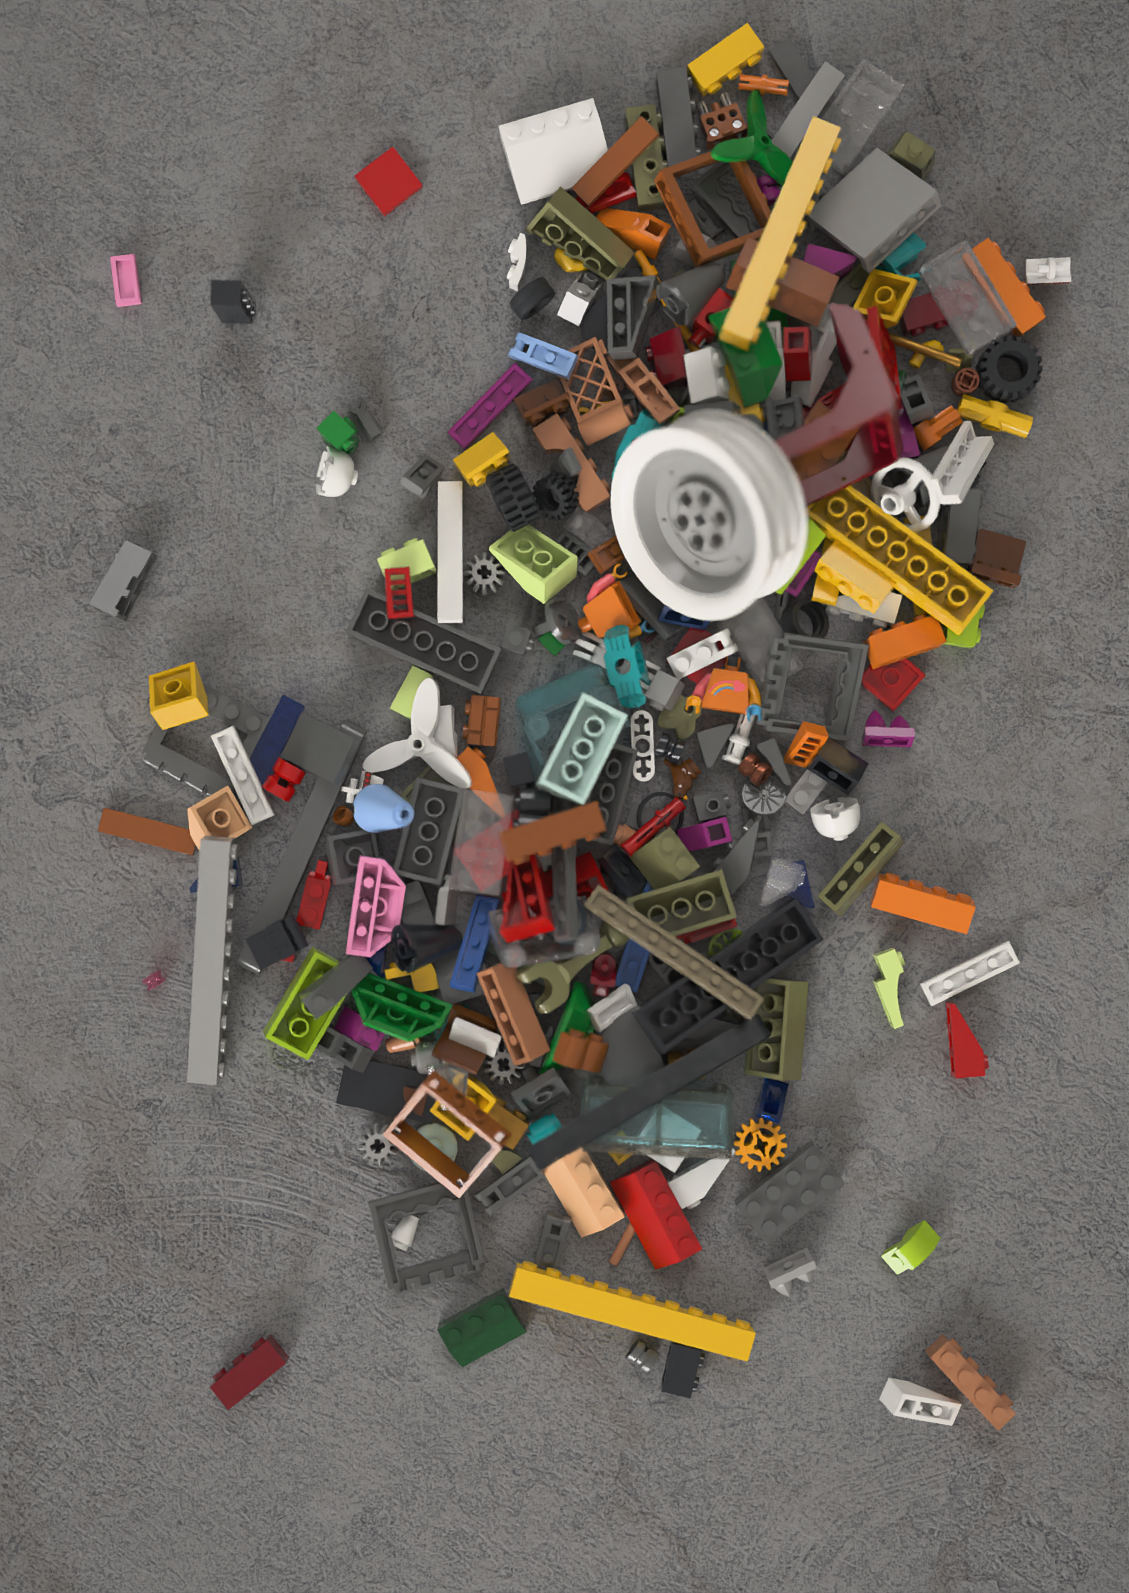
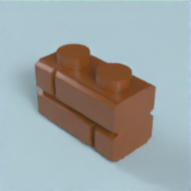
(483, 721)

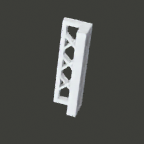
(961, 464)

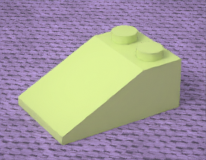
(535, 562)

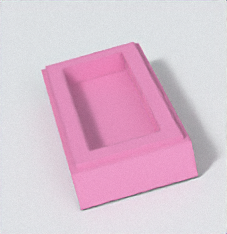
(126, 280)

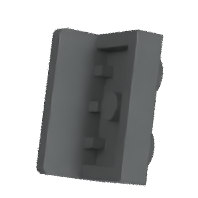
(783, 416)

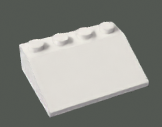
(552, 149)

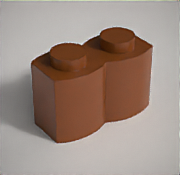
(581, 1051)

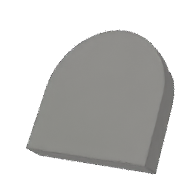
(446, 904)

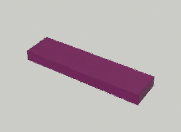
(490, 406)

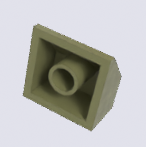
(664, 860)

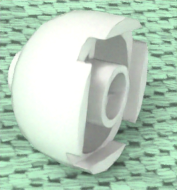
(335, 473)
(837, 818)

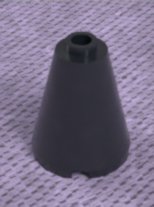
(423, 944)

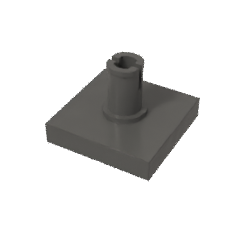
(540, 1091)

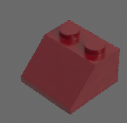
(667, 356)

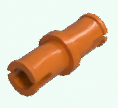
(763, 84)

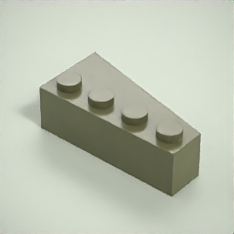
(581, 235)

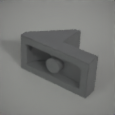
(422, 476)

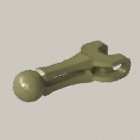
(559, 973)

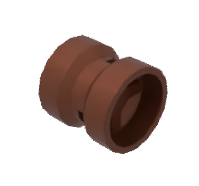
(960, 384)
(756, 770)

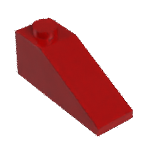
(965, 1052)

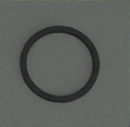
(646, 799)

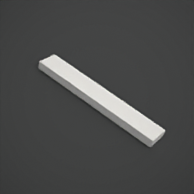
(450, 552)

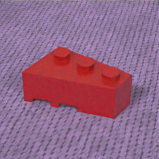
(527, 902)

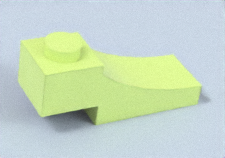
(890, 966)

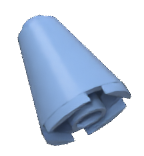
(381, 809)

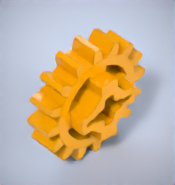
(750, 1148)

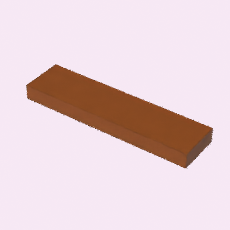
(615, 161)
(147, 831)

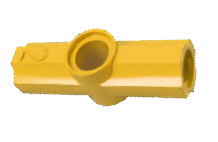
(994, 416)

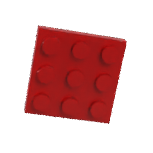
(885, 350)

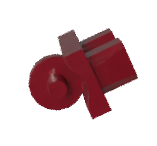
(603, 974)

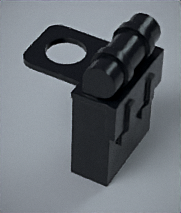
(277, 942)

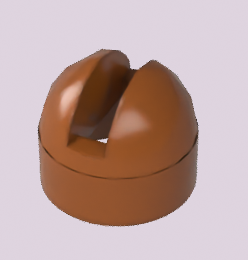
(343, 816)

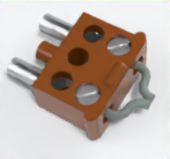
(721, 123)

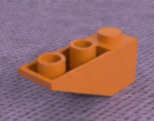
(637, 230)

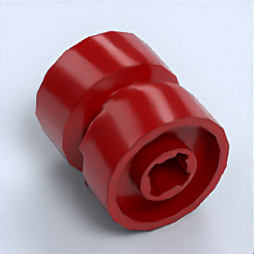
(288, 772)

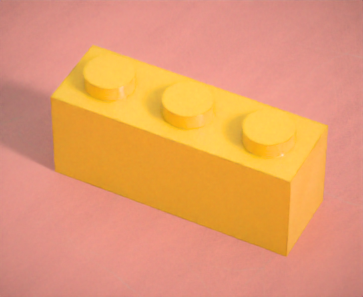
(725, 60)
(854, 576)

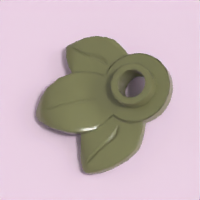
(679, 719)

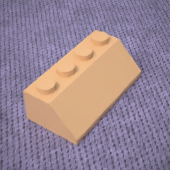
(584, 1193)

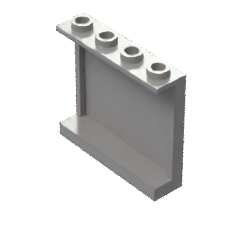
(874, 208)

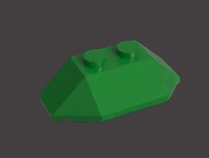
(751, 369)
(398, 1008)
(573, 1017)

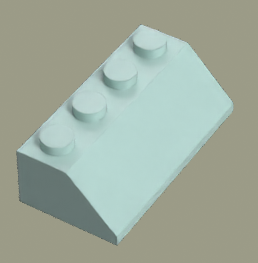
(581, 750)

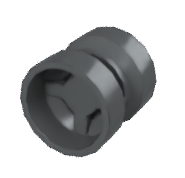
(643, 1356)

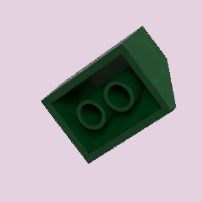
(481, 1328)

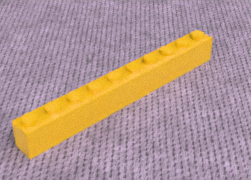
(779, 234)
(632, 1311)

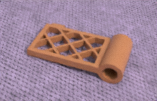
(609, 417)

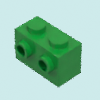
(339, 433)

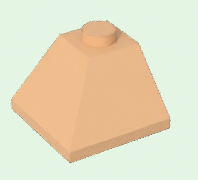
(217, 816)

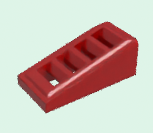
(408, 612)

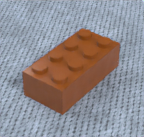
(823, 456)

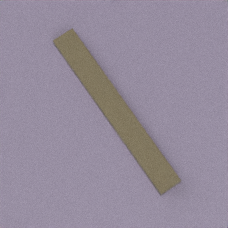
(674, 952)

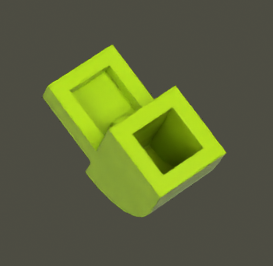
(912, 1249)

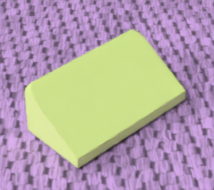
(405, 697)

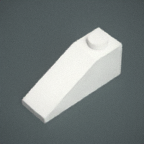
(695, 1181)
(918, 1403)

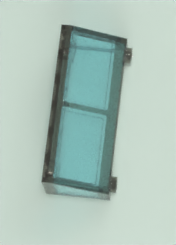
(679, 1126)

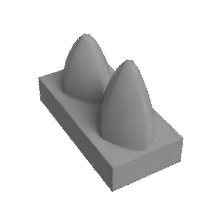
(781, 1273)

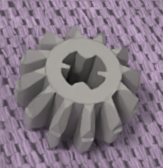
(491, 567)
(502, 1072)
(368, 1143)

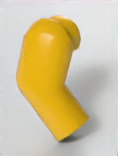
(567, 263)
(917, 359)

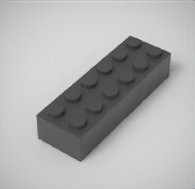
(425, 643)

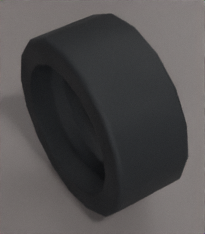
(815, 612)

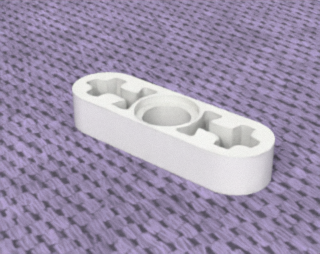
(647, 727)

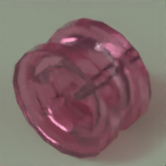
(154, 980)

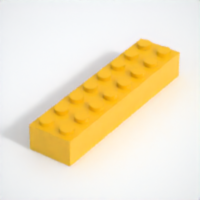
(898, 552)

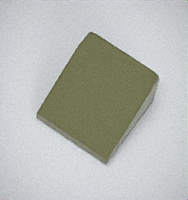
(959, 352)

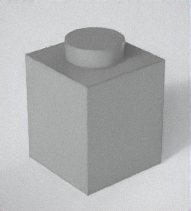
(664, 691)

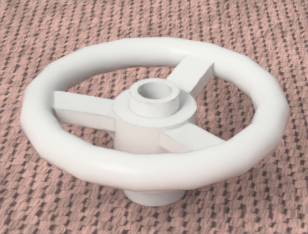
(903, 496)

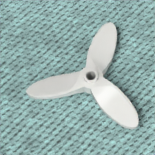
(423, 726)

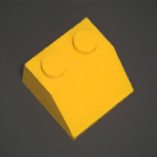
(888, 293)
(177, 696)
(477, 1093)

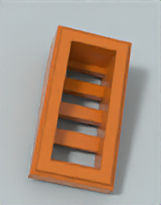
(805, 731)

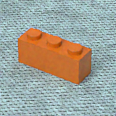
(904, 640)

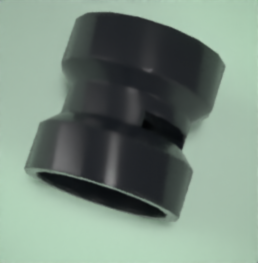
(675, 749)

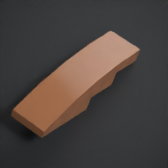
(645, 388)

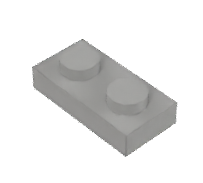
(805, 791)

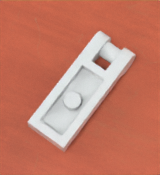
(701, 654)

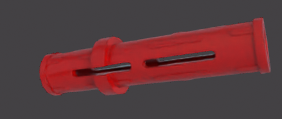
(674, 807)

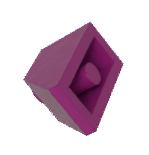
(353, 1027)

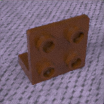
(542, 403)
(997, 558)
(457, 1053)

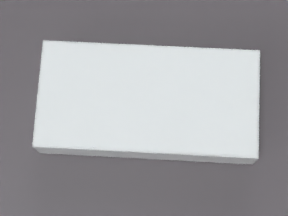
(611, 1007)
(475, 1037)

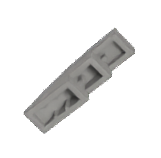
(809, 105)

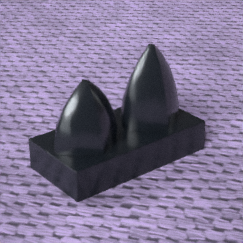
(620, 869)

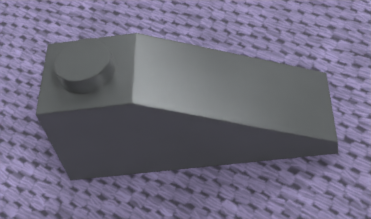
(334, 984)

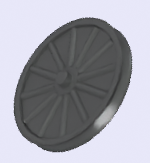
(765, 799)

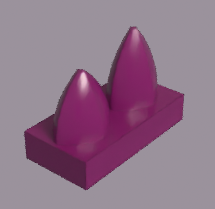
(877, 734)

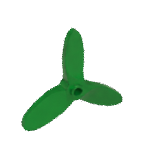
(756, 144)

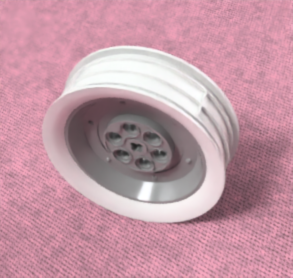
(709, 514)

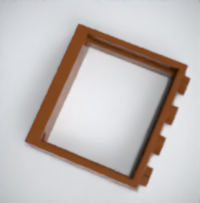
(685, 221)
(427, 1154)

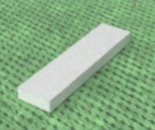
(242, 775)
(969, 973)

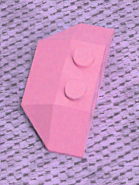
(375, 906)

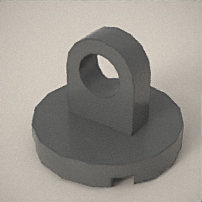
(561, 621)

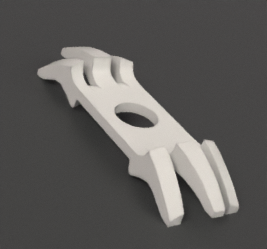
(598, 657)

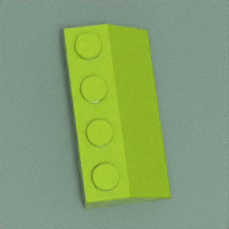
(292, 1022)

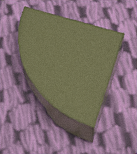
(506, 1160)

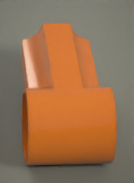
(931, 431)

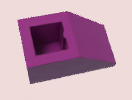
(705, 834)

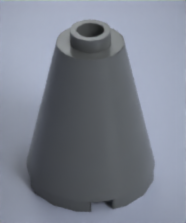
(690, 291)
(930, 462)

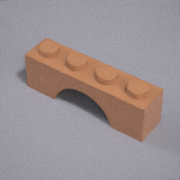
(555, 438)

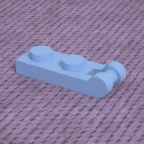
(543, 355)

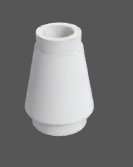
(404, 1232)

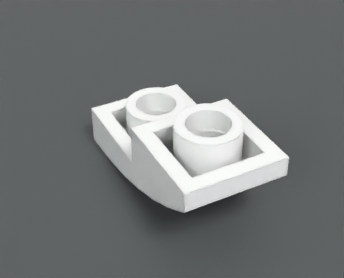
(518, 256)
(444, 733)

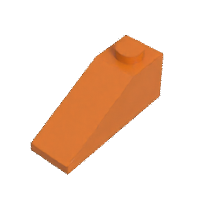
(478, 770)

